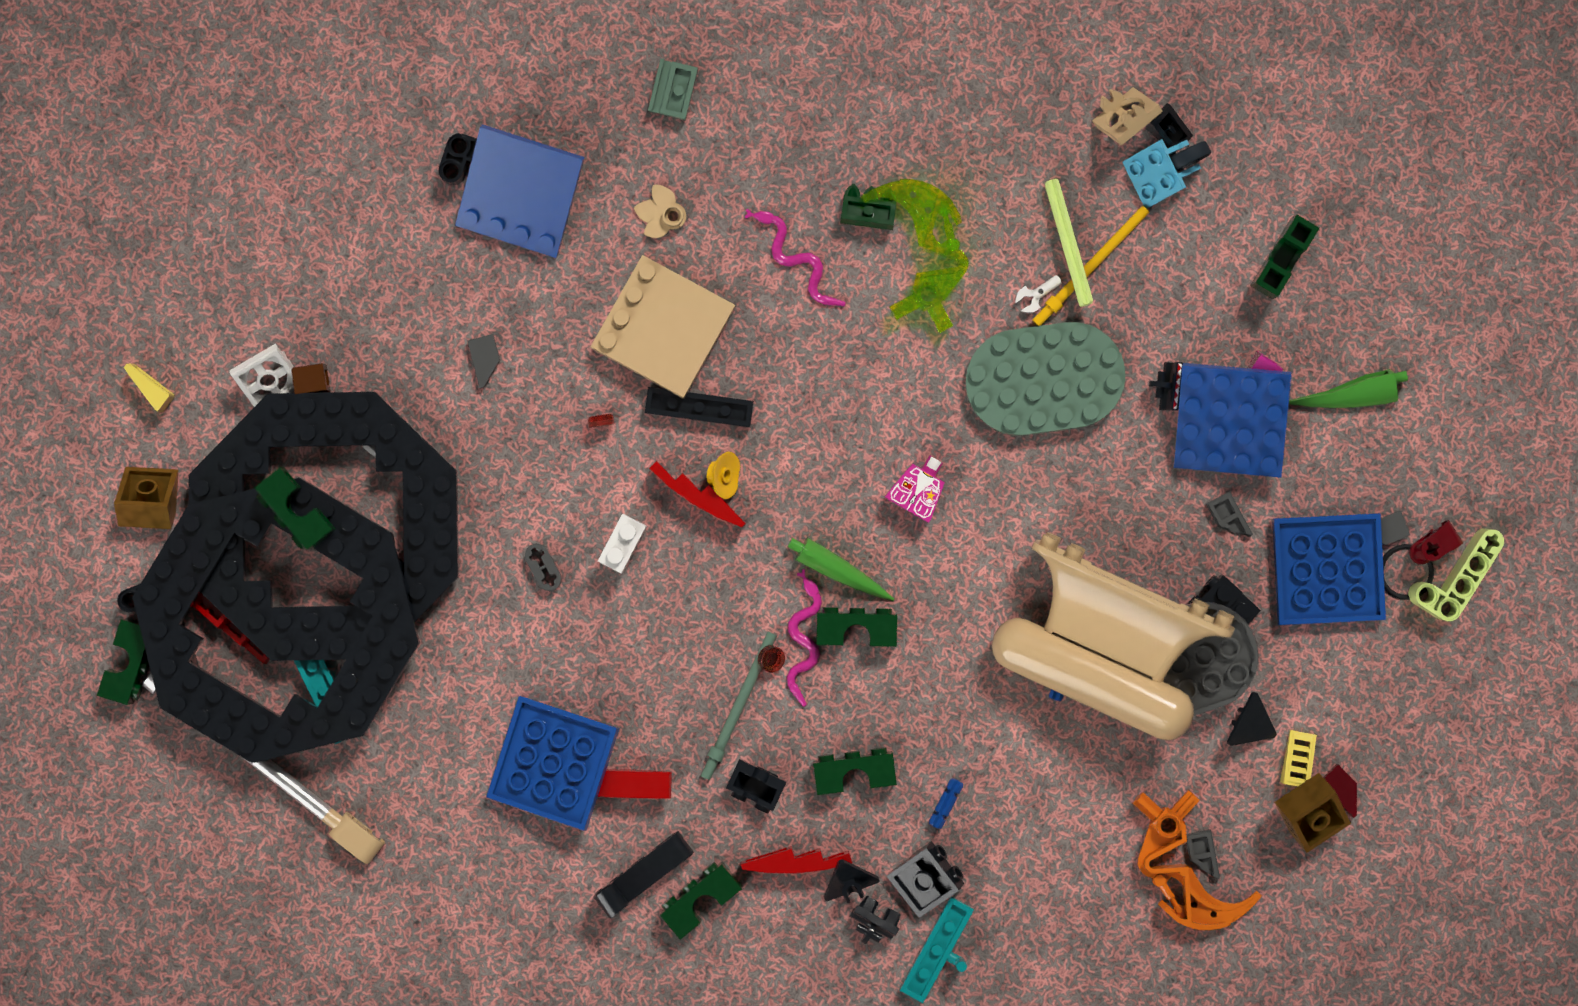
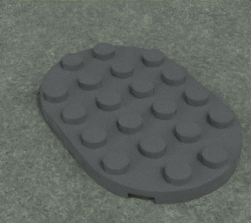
(1216, 667)

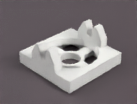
(273, 354)

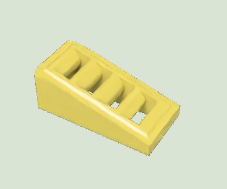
(154, 392)
(1289, 757)

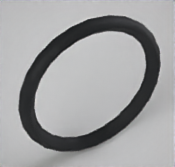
(1388, 589)

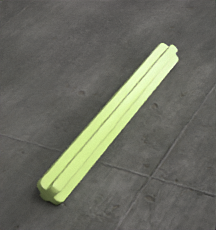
(1069, 242)

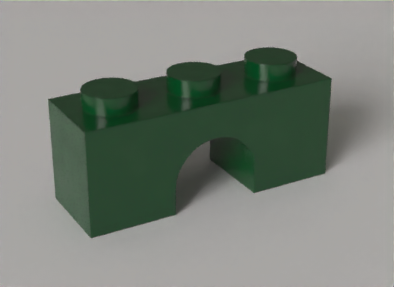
(1283, 256)
(277, 493)
(880, 625)
(124, 686)
(831, 771)
(680, 912)

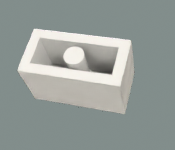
(622, 543)

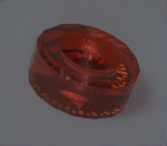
(601, 420)
(771, 658)

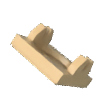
(1127, 125)

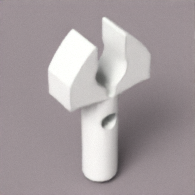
(1038, 293)

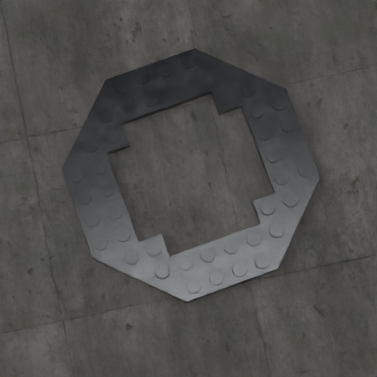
(330, 420)
(226, 712)

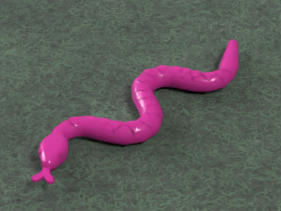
(768, 218)
(812, 590)

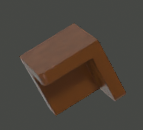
(311, 379)

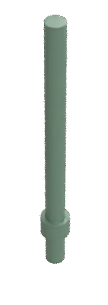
(717, 752)

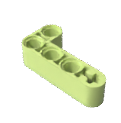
(1461, 570)

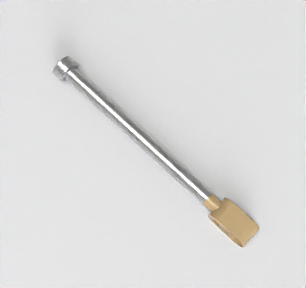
(345, 829)

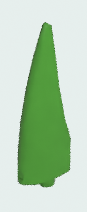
(1364, 391)
(835, 567)

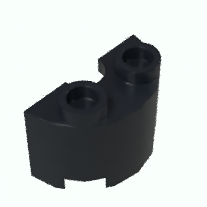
(756, 785)

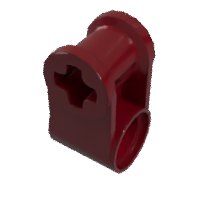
(1436, 543)

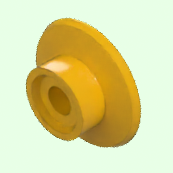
(724, 475)

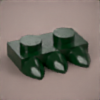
(871, 214)

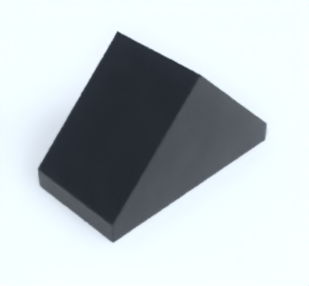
(1169, 127)

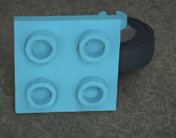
(1156, 173)

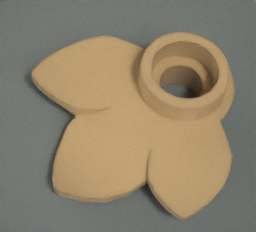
(656, 212)

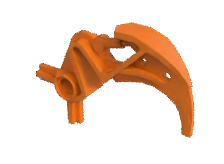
(1159, 842)

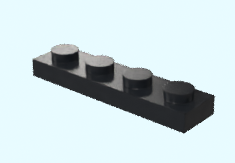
(699, 407)

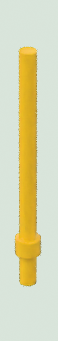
(1055, 302)

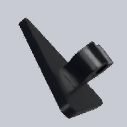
(1252, 723)
(848, 879)

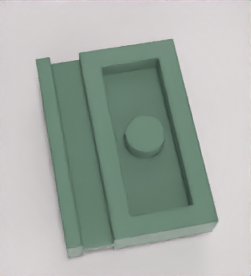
(673, 89)

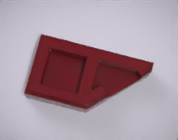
(1344, 787)

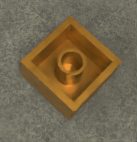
(1312, 812)

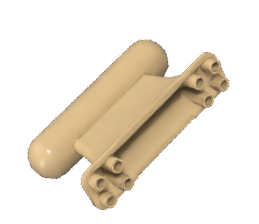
(1108, 643)

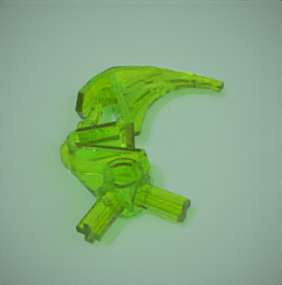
(941, 280)

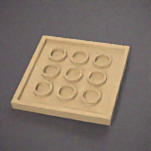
(663, 326)

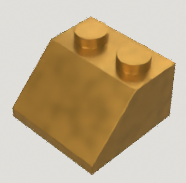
(147, 498)

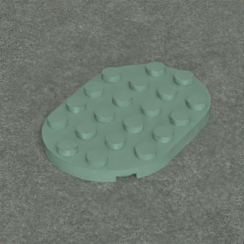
(1045, 378)

